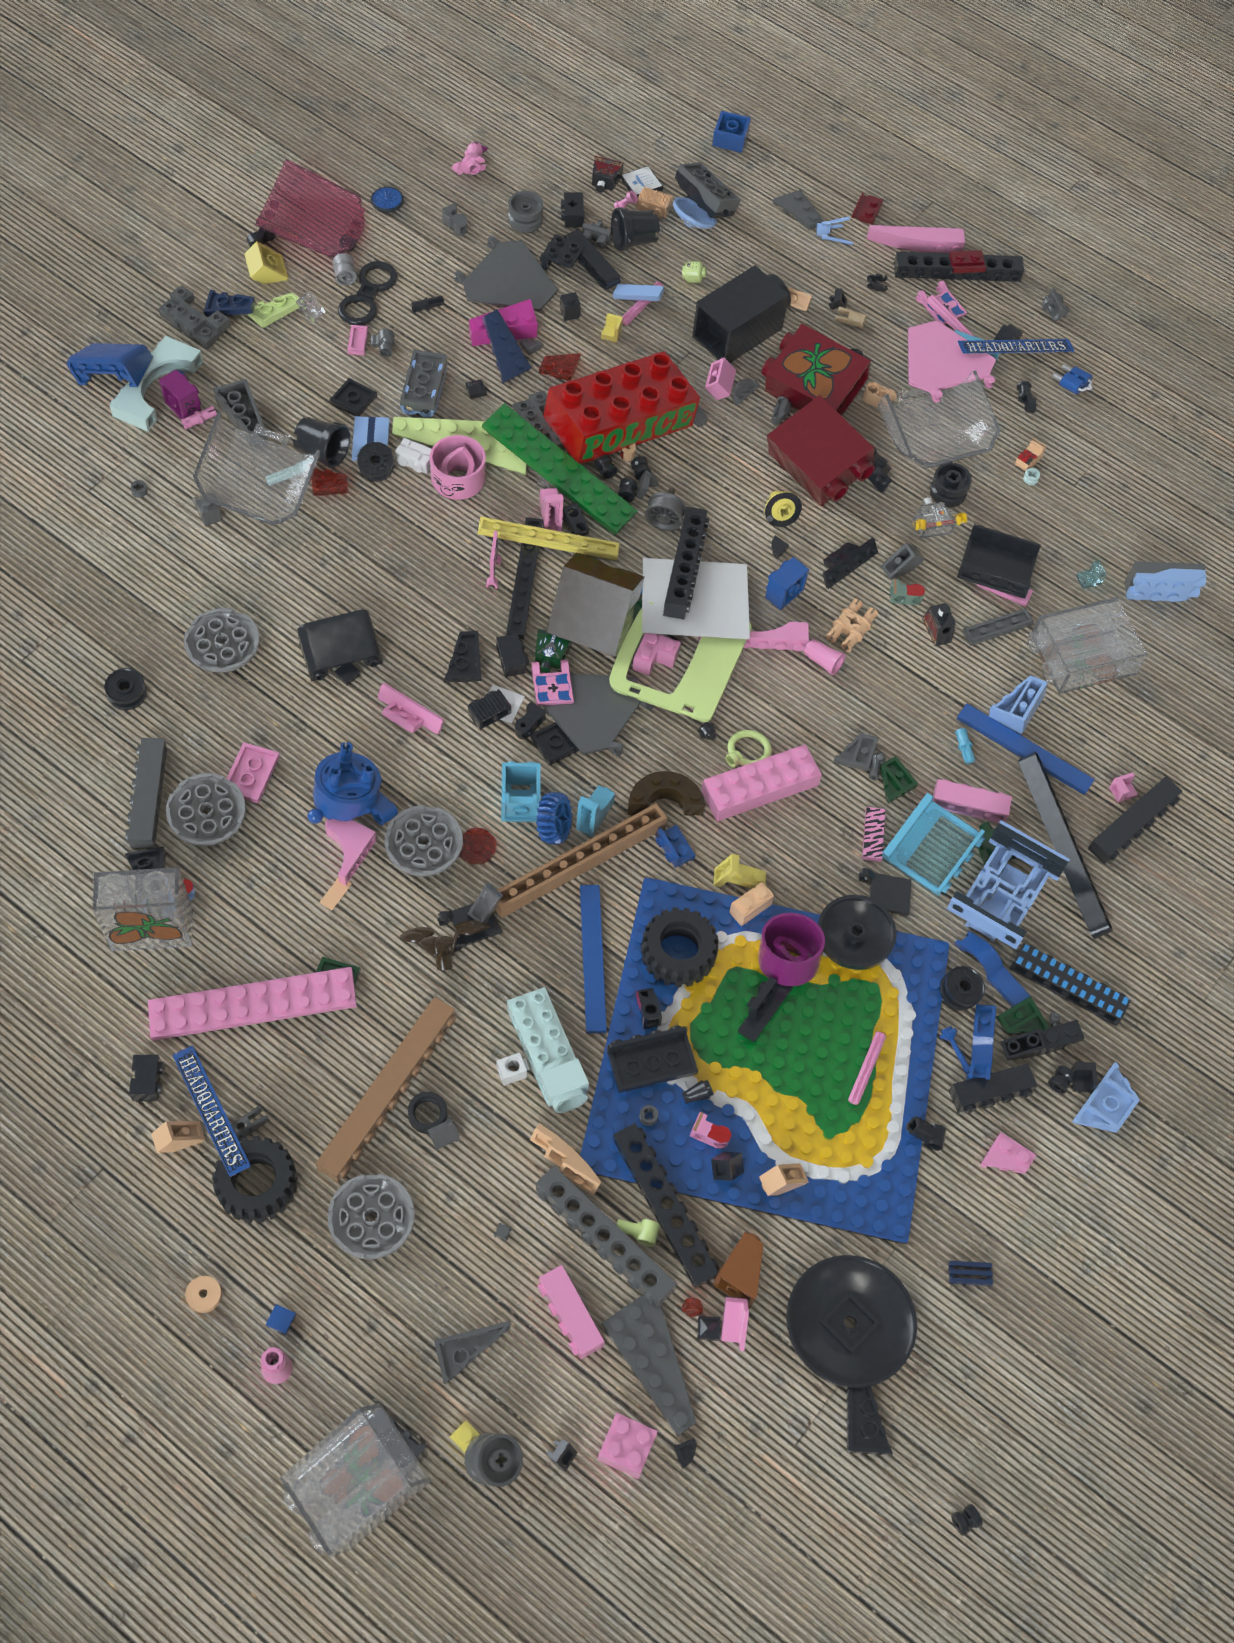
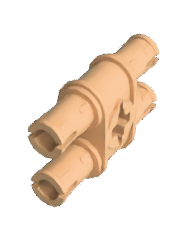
(852, 625)

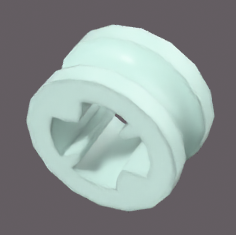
(1028, 476)

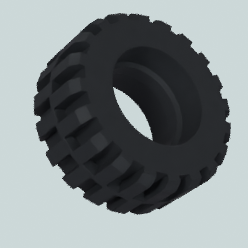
(684, 924)
(272, 1200)

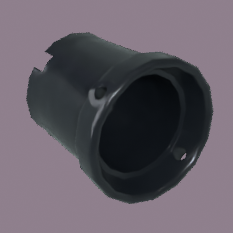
(633, 228)
(329, 438)

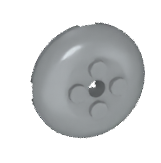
(220, 625)
(203, 793)
(423, 825)
(368, 1196)

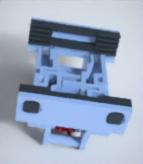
(1007, 880)

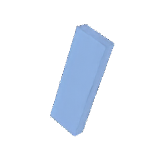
(638, 292)

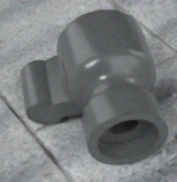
(385, 341)

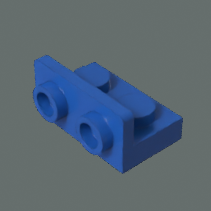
(675, 846)

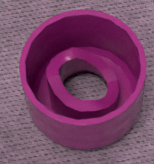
(794, 934)

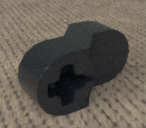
(260, 236)

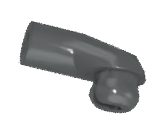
(877, 759)

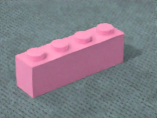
(972, 801)
(571, 1312)

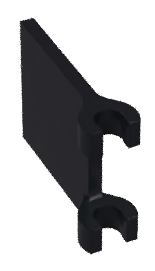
(888, 890)
(460, 915)

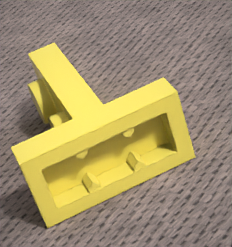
(737, 873)

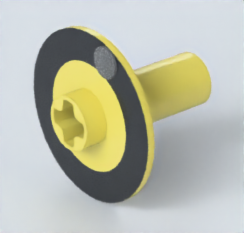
(782, 508)

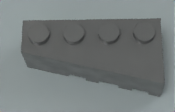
(239, 406)

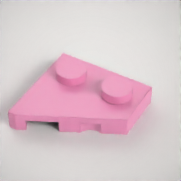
(1008, 1155)

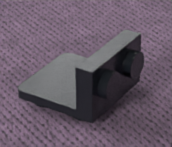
(561, 251)

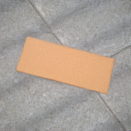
(334, 894)

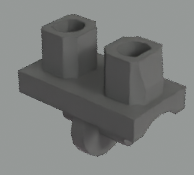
(597, 232)
(1054, 305)

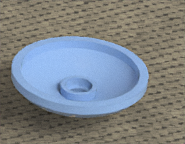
(692, 214)

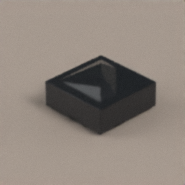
(476, 389)
(708, 1328)

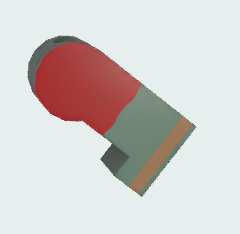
(905, 593)

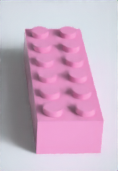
(761, 782)

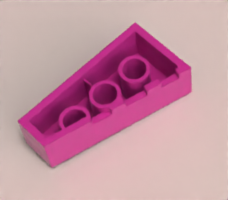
(518, 317)

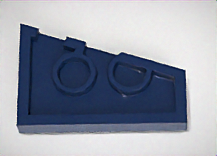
(228, 304)

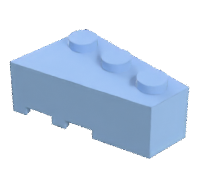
(1020, 705)

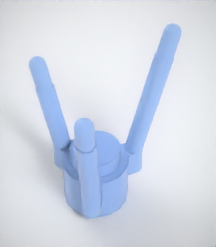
(823, 229)

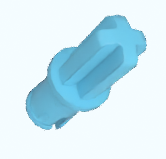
(965, 746)

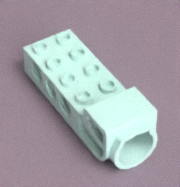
(548, 1051)

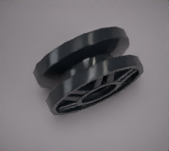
(375, 451)
(129, 698)
(957, 997)

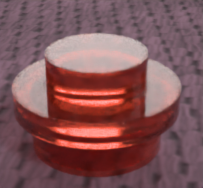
(692, 1307)

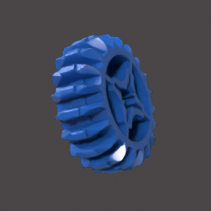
(554, 818)

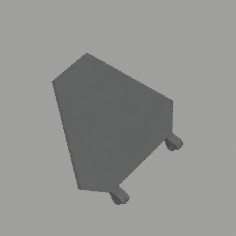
(508, 277)
(596, 713)

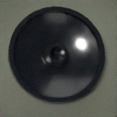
(857, 932)

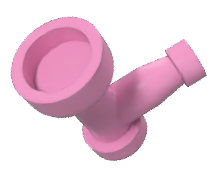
(631, 198)

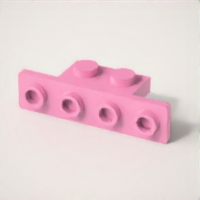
(408, 712)

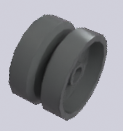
(525, 211)
(493, 1459)

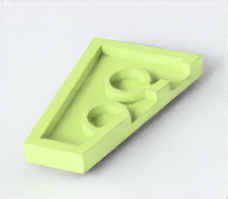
(269, 312)

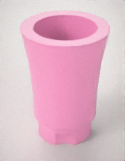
(825, 656)
(280, 1371)

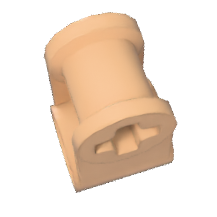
(874, 393)

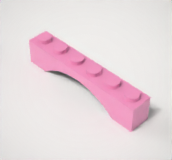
(788, 637)

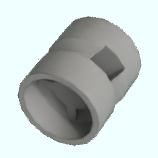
(344, 269)

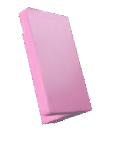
(735, 1321)

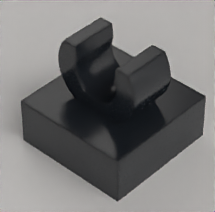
(838, 300)
(563, 1454)

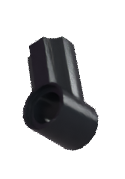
(931, 1134)

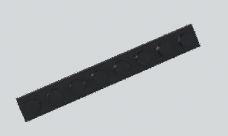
(523, 584)

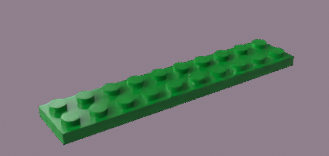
(559, 469)

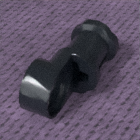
(1026, 397)

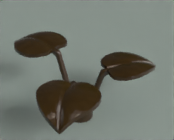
(439, 945)

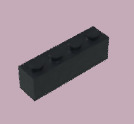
(1002, 1087)

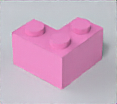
(655, 649)

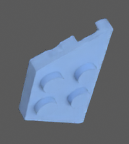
(1109, 1103)

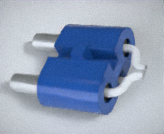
(1075, 380)

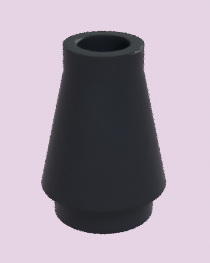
(698, 1092)

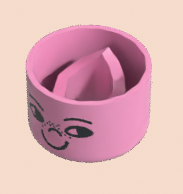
(454, 454)

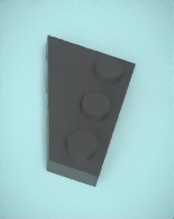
(799, 207)

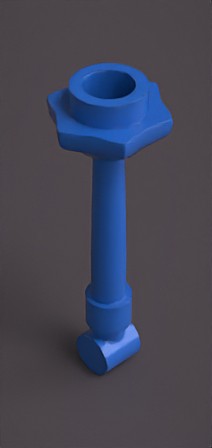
(949, 1034)

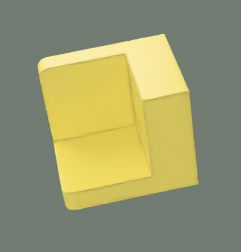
(612, 327)

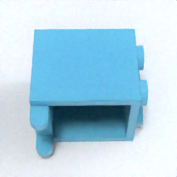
(520, 804)

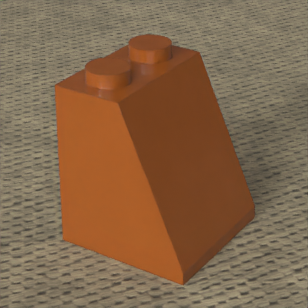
(742, 1269)

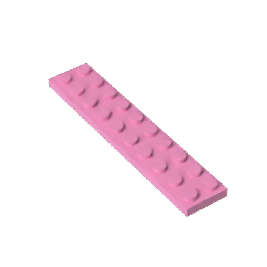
(251, 1003)

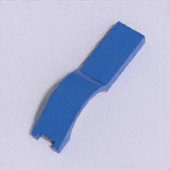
(993, 966)
(983, 1041)

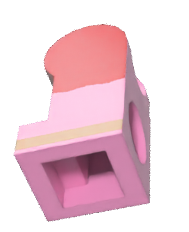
(710, 1133)

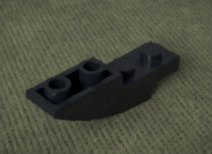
(1042, 1042)

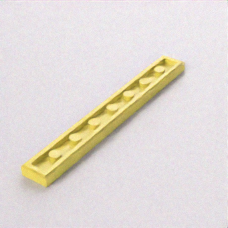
(549, 538)

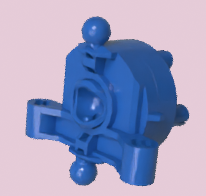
(348, 788)

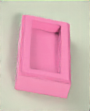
(357, 340)

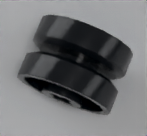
(950, 484)

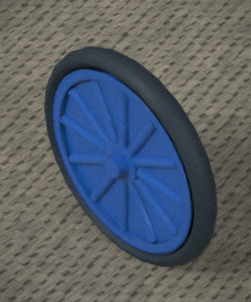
(387, 199)

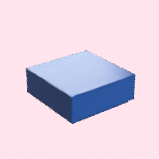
(280, 1319)

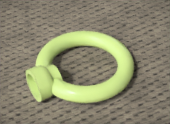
(735, 758)

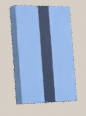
(369, 430)

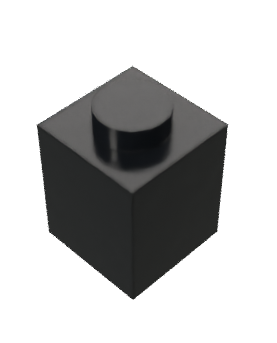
(570, 306)

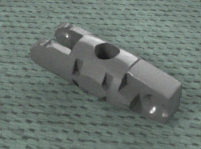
(246, 1123)

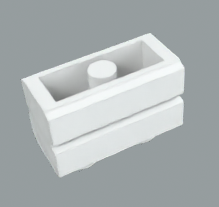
(413, 455)

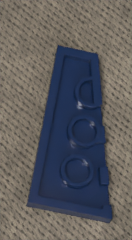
(508, 354)

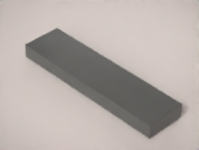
(998, 626)

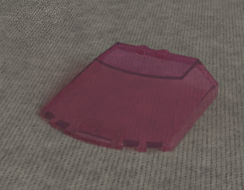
(312, 212)

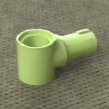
(644, 1231)

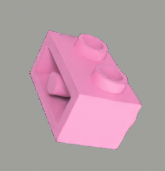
(720, 379)

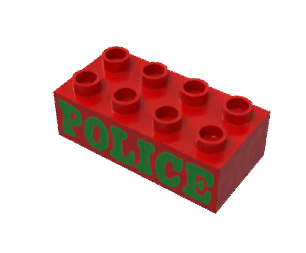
(621, 407)

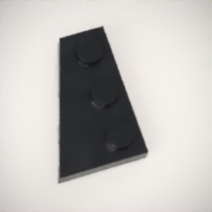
(147, 859)
(864, 1424)

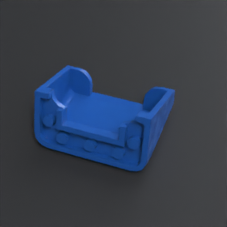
(123, 360)

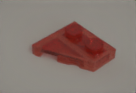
(560, 366)
(328, 483)

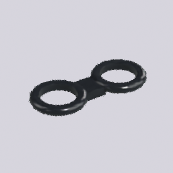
(367, 293)

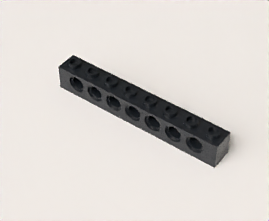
(939, 267)
(685, 562)
(697, 1274)

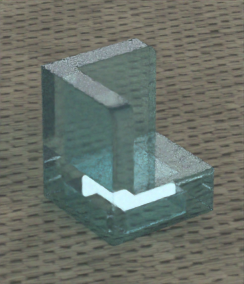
(1093, 576)

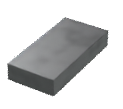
(485, 903)

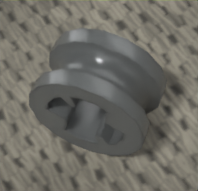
(138, 494)
(648, 1108)

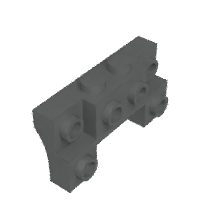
(192, 322)
(532, 411)

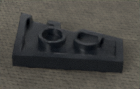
(465, 659)

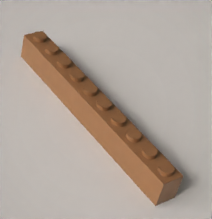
(580, 859)
(385, 1090)

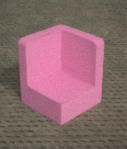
(1123, 788)

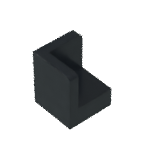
(1086, 1077)
(727, 1166)

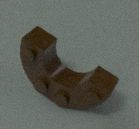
(666, 786)

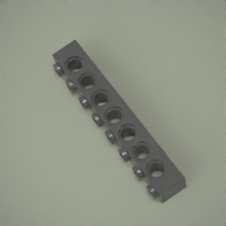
(554, 1181)

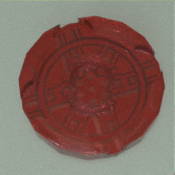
(478, 846)

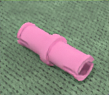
(198, 417)

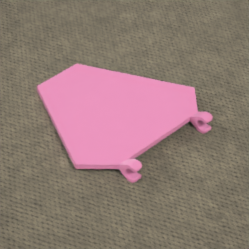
(938, 362)

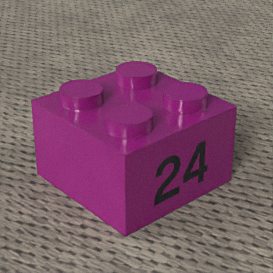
(180, 394)

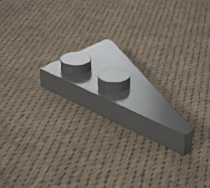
(461, 1349)

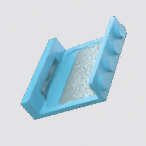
(933, 846)

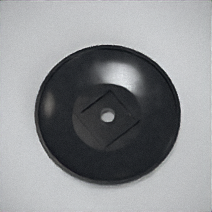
(876, 1302)

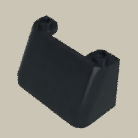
(338, 642)

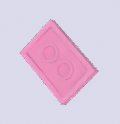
(253, 770)

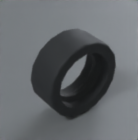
(426, 1097)

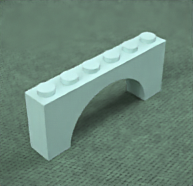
(167, 357)

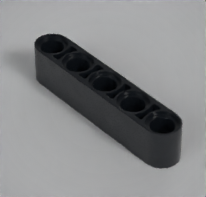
(594, 262)

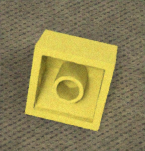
(265, 264)

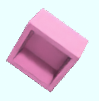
(627, 1445)

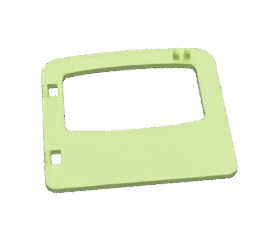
(701, 684)

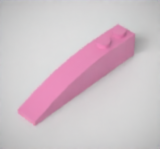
(918, 238)

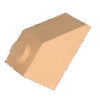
(177, 1135)
(783, 1179)

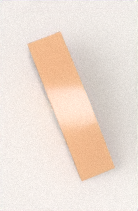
(567, 1158)

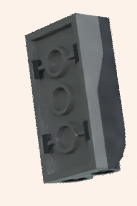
(706, 190)

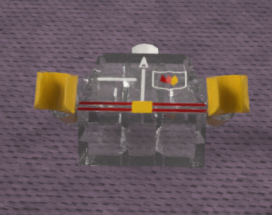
(936, 519)

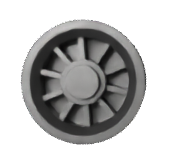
(665, 511)

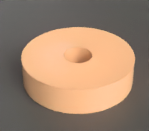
(201, 1284)

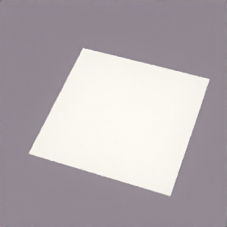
(717, 603)

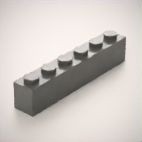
(147, 793)

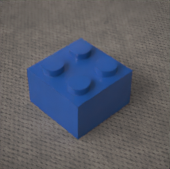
(731, 131)
(786, 583)

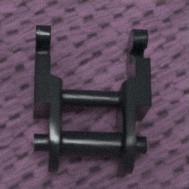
(877, 286)

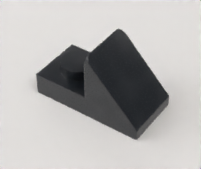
(1008, 333)

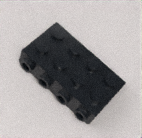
(651, 1059)

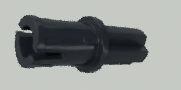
(426, 304)

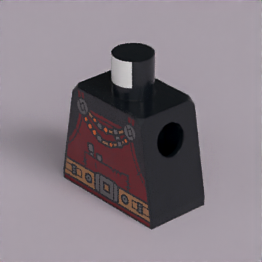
(606, 173)
(940, 624)

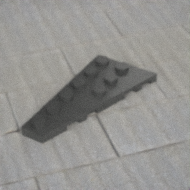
(647, 1348)

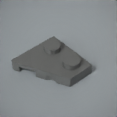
(858, 753)

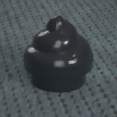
(707, 731)

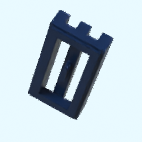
(966, 1281)

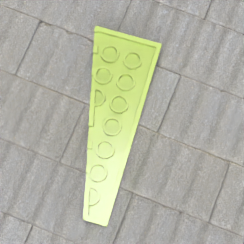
(432, 430)

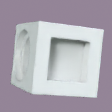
(507, 1076)

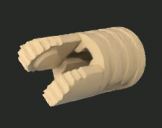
(854, 318)

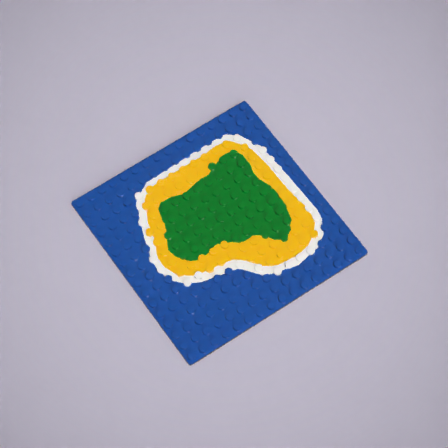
(792, 1084)

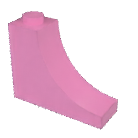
(551, 508)
(355, 843)

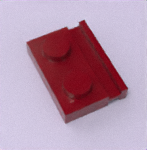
(867, 208)
(967, 261)

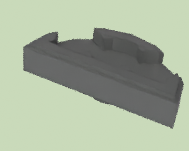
(744, 389)
(781, 410)

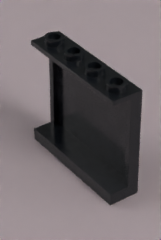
(999, 561)

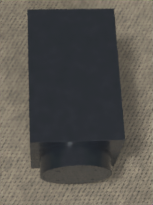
(741, 314)

